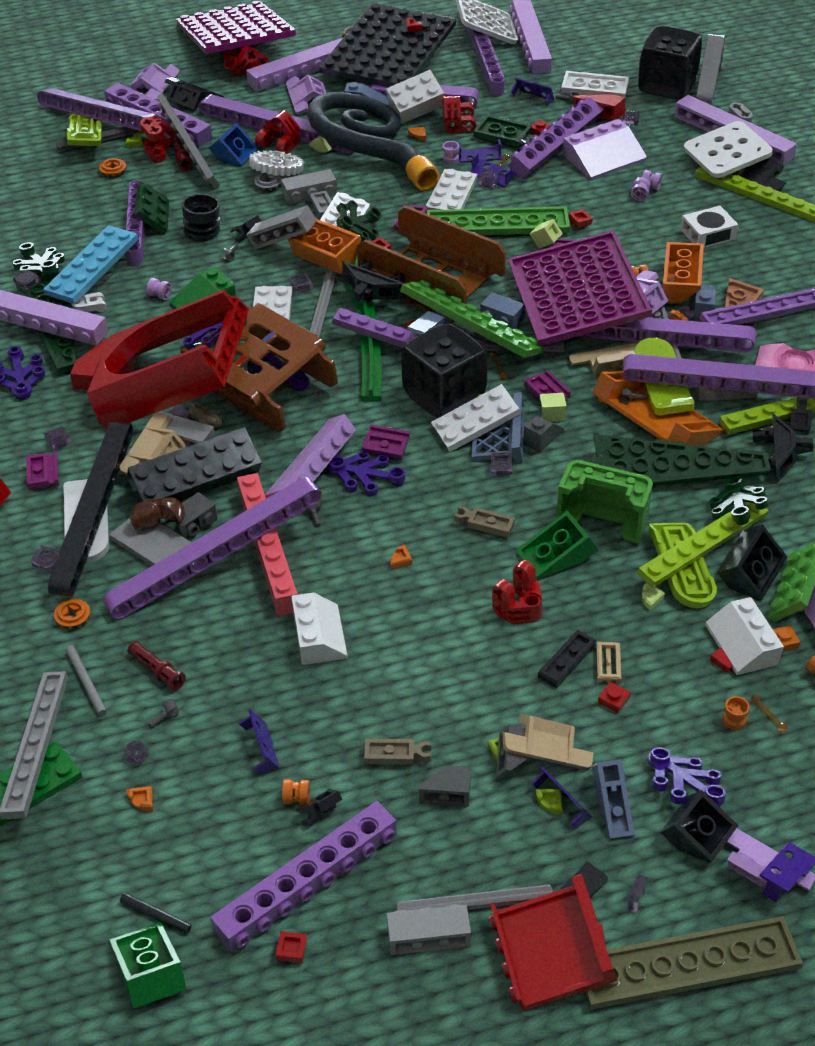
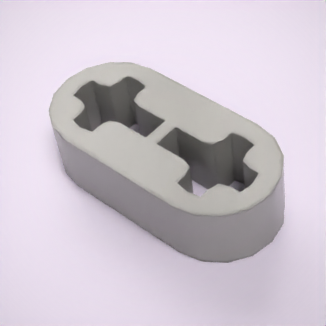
(739, 110)

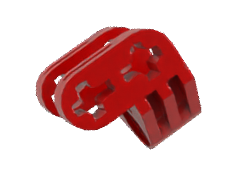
(243, 60)
(455, 113)
(280, 123)
(159, 136)
(525, 586)

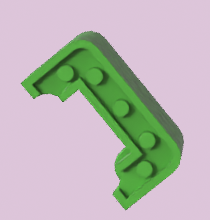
(606, 495)

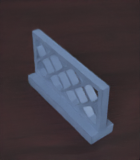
(513, 441)

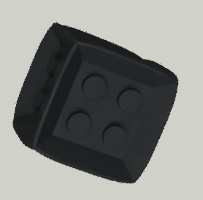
(669, 62)
(443, 369)

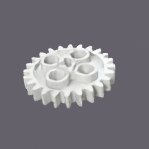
(276, 163)

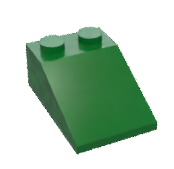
(203, 285)
(557, 546)
(148, 965)

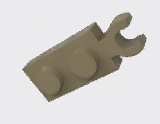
(485, 521)
(395, 751)

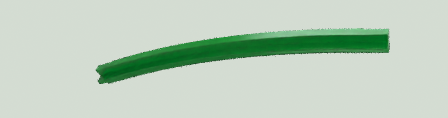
(370, 353)

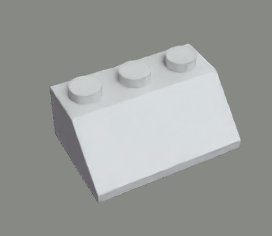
(318, 629)
(745, 636)

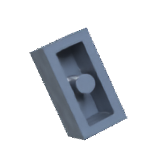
(503, 309)

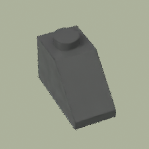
(540, 433)
(508, 761)
(447, 787)

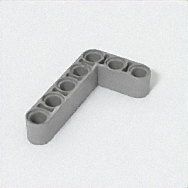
(710, 68)

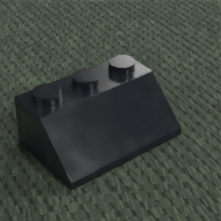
(752, 563)

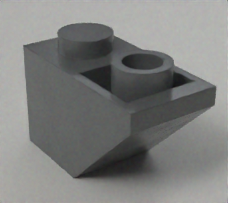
(198, 515)

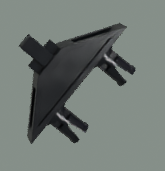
(372, 284)
(785, 443)

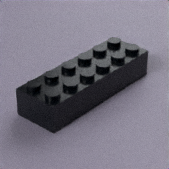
(195, 468)

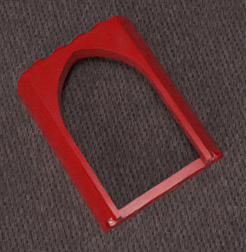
(129, 396)

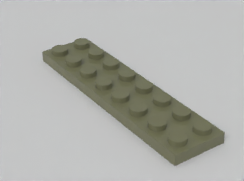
(698, 961)

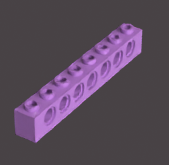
(124, 96)
(551, 140)
(291, 876)

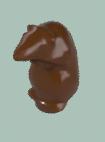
(149, 513)

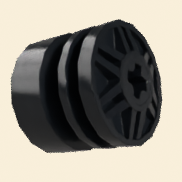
(201, 216)

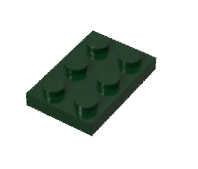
(506, 130)
(152, 207)

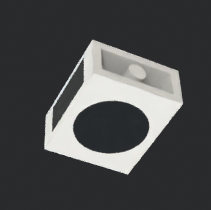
(709, 226)

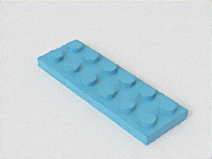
(91, 264)

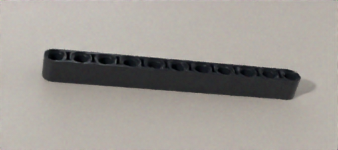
(90, 510)

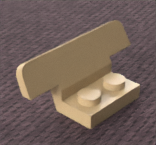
(604, 359)
(153, 442)
(547, 742)

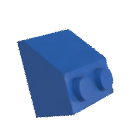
(233, 146)

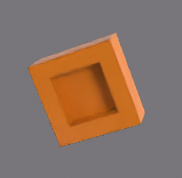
(787, 637)

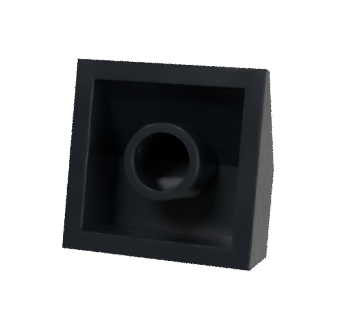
(699, 827)

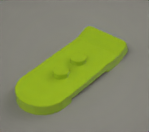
(84, 131)
(662, 397)
(692, 584)

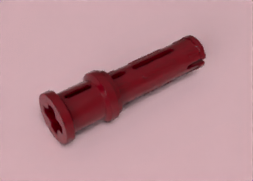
(182, 156)
(162, 670)

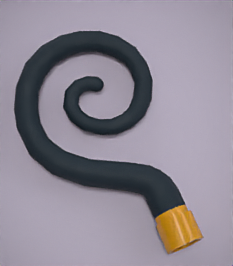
(370, 138)

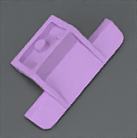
(153, 79)
(303, 90)
(652, 289)
(754, 858)

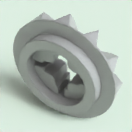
(273, 181)

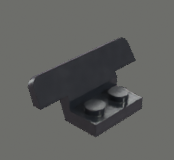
(186, 94)
(762, 173)

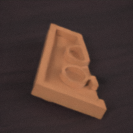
(741, 293)

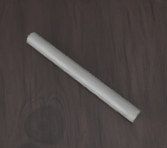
(86, 681)

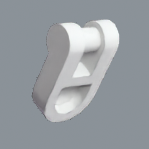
(91, 302)

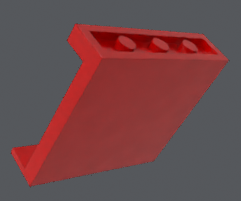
(552, 946)

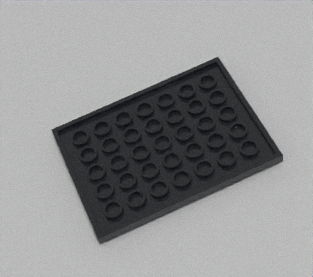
(382, 50)

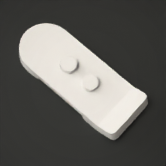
(72, 495)

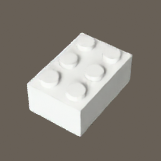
(415, 96)

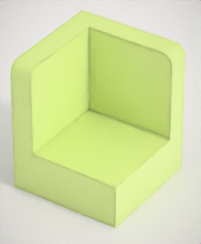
(546, 233)
(553, 407)

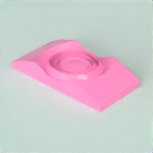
(785, 357)

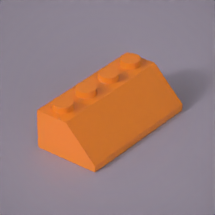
(326, 246)
(682, 270)

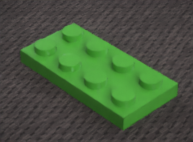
(796, 584)

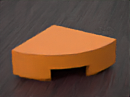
(418, 132)
(400, 558)
(141, 798)

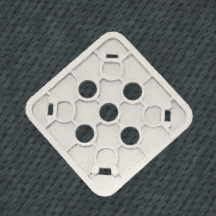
(487, 20)
(723, 163)

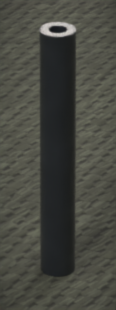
(155, 913)

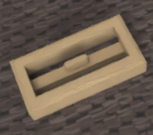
(608, 676)

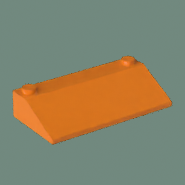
(679, 427)

